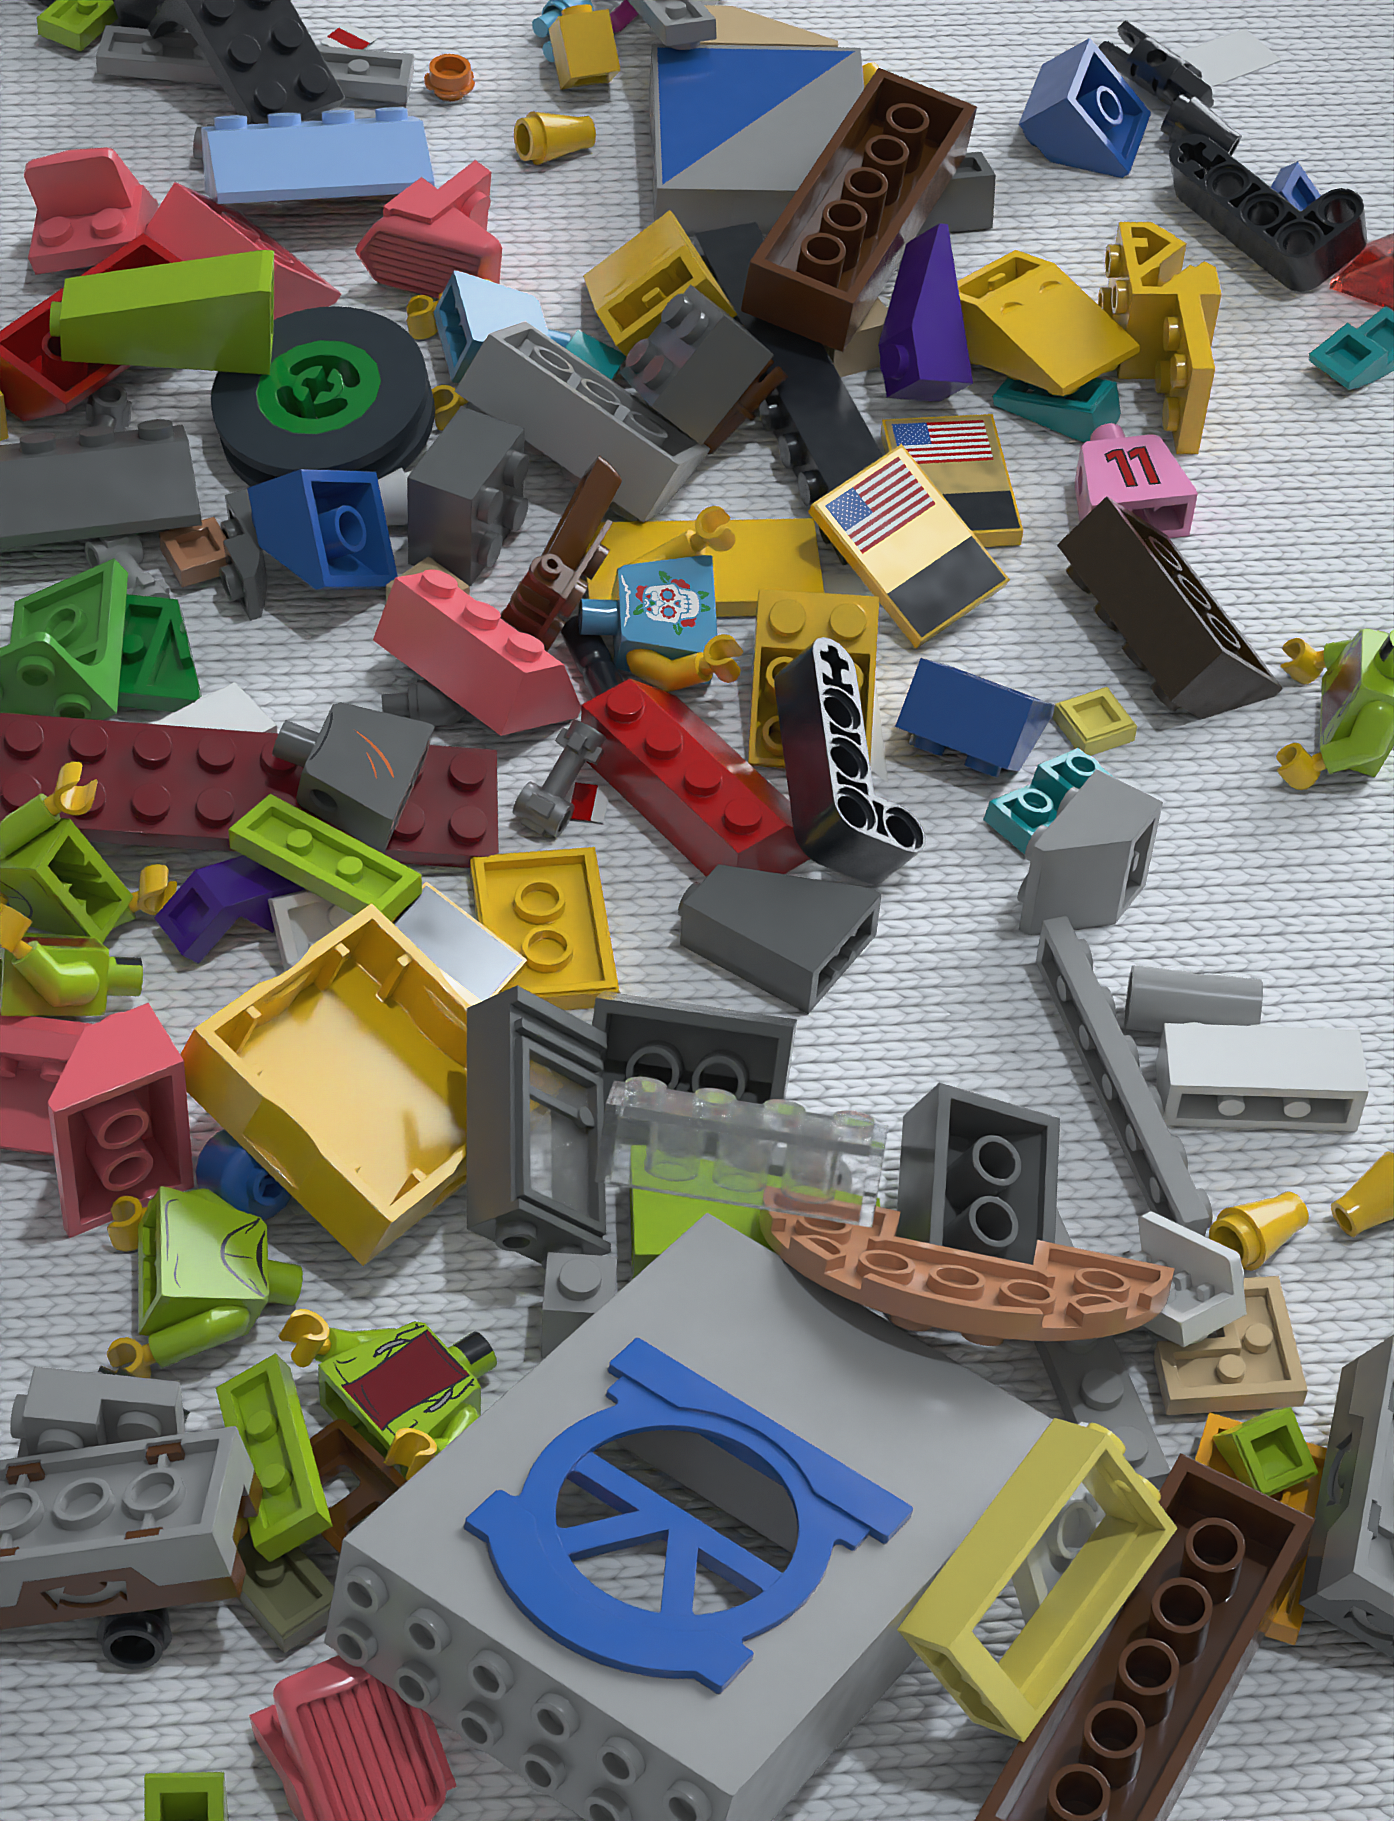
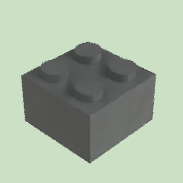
(695, 364)
(467, 494)

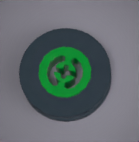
(369, 419)

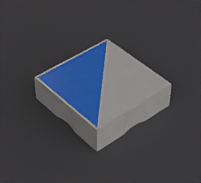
(743, 127)

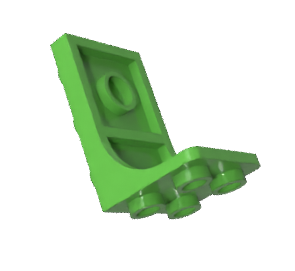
(67, 647)

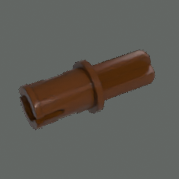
(746, 405)

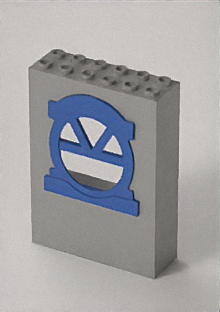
(770, 1406)

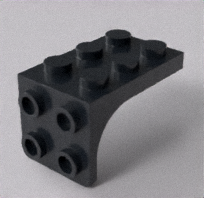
(257, 54)

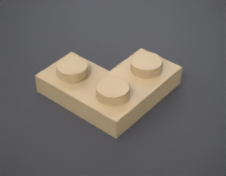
(1244, 1367)

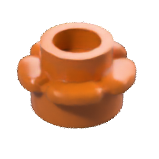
(450, 77)

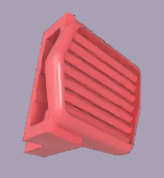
(84, 208)
(433, 233)
(30, 1066)
(352, 1748)

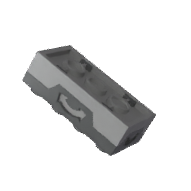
(1353, 1532)

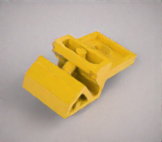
(1171, 319)

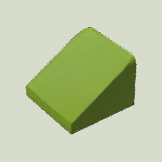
(1267, 1451)

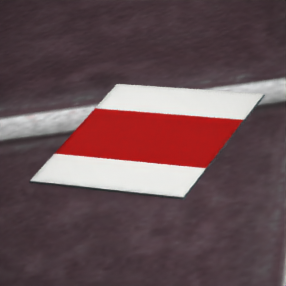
(348, 37)
(589, 801)

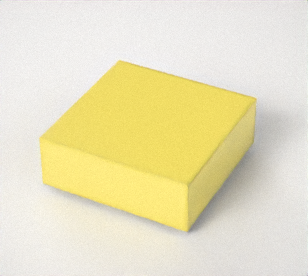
(1095, 721)

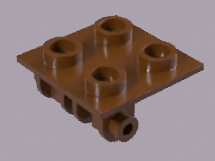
(552, 590)

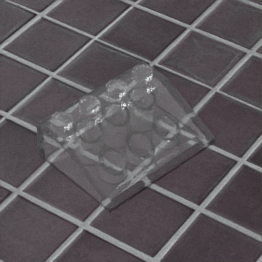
(741, 1151)

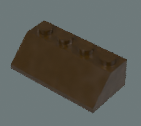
(1164, 614)

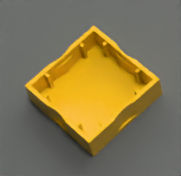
(345, 1081)

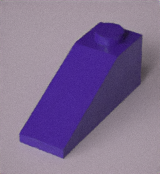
(924, 329)

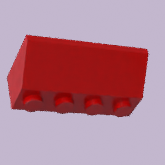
(30, 359)
(690, 782)

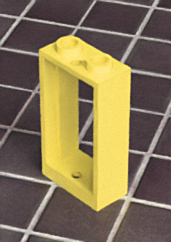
(1079, 1607)

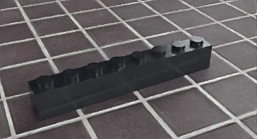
(810, 411)

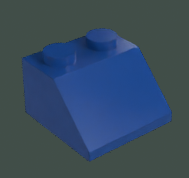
(1085, 113)
(326, 528)
(972, 716)

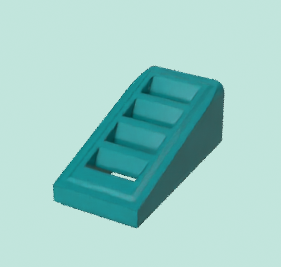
(1070, 414)

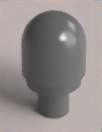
(424, 704)

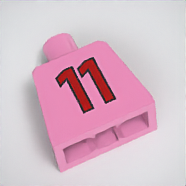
(1136, 475)

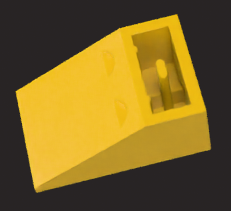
(643, 276)
(1039, 325)
(786, 627)

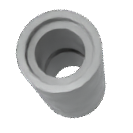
(1181, 997)

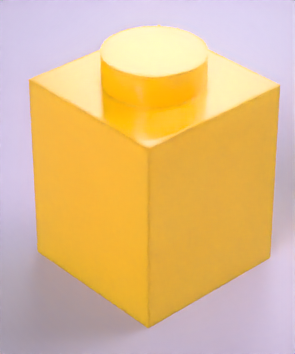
(584, 47)

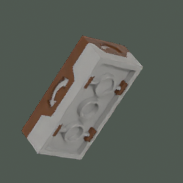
(124, 1527)

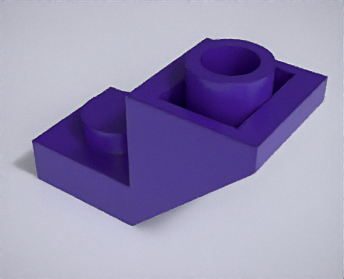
(215, 899)

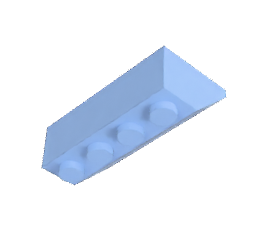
(314, 157)

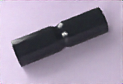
(591, 659)

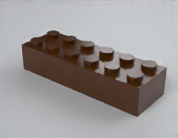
(858, 210)
(1165, 1665)

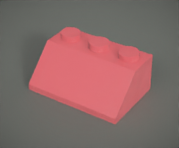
(200, 228)
(474, 655)
(119, 1119)

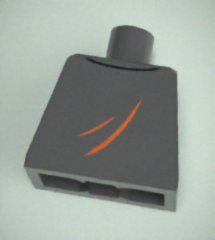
(357, 768)

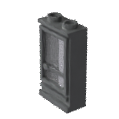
(534, 1127)

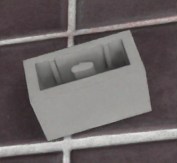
(1090, 856)

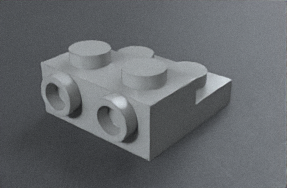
(92, 1410)

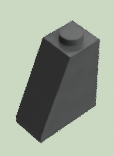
(779, 929)

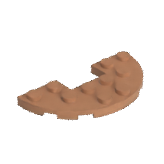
(984, 1297)

